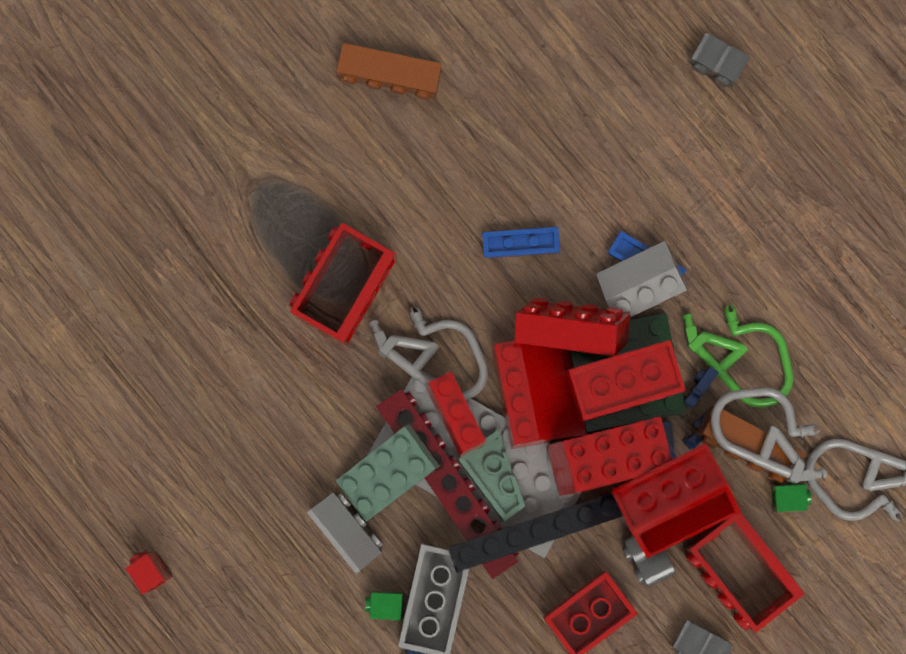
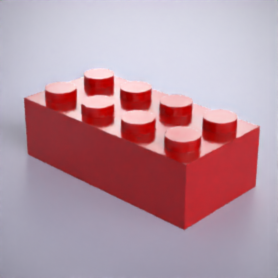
(572, 327)

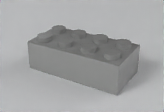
(433, 603)

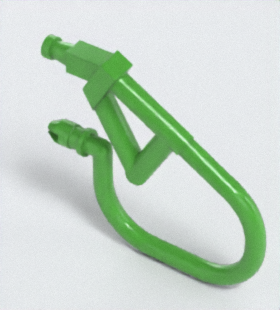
(738, 350)

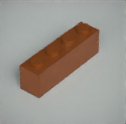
(389, 71)
(745, 436)

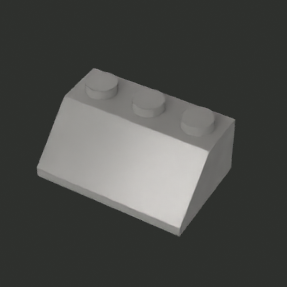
(642, 280)
(346, 531)

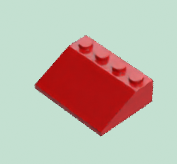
(536, 394)

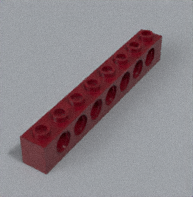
(390, 410)

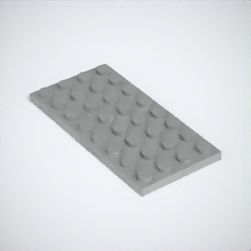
(529, 464)

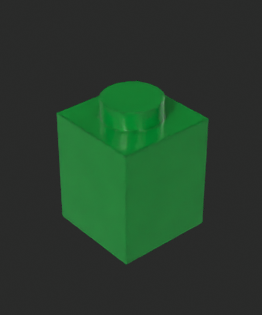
(790, 498)
(385, 605)

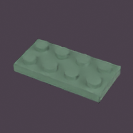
(387, 473)

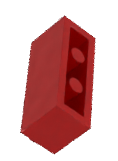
(455, 414)

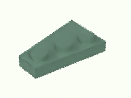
(493, 476)

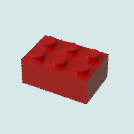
(590, 614)

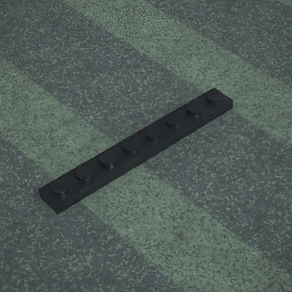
(534, 532)

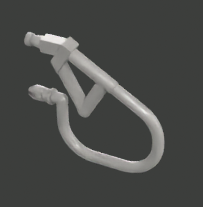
(386, 349)
(774, 435)
(869, 483)

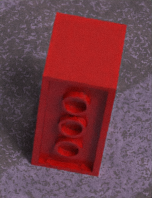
(367, 294)
(625, 381)
(608, 456)
(676, 501)
(791, 590)

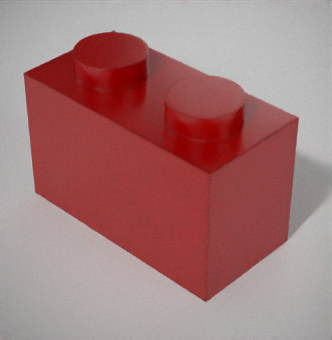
(148, 571)

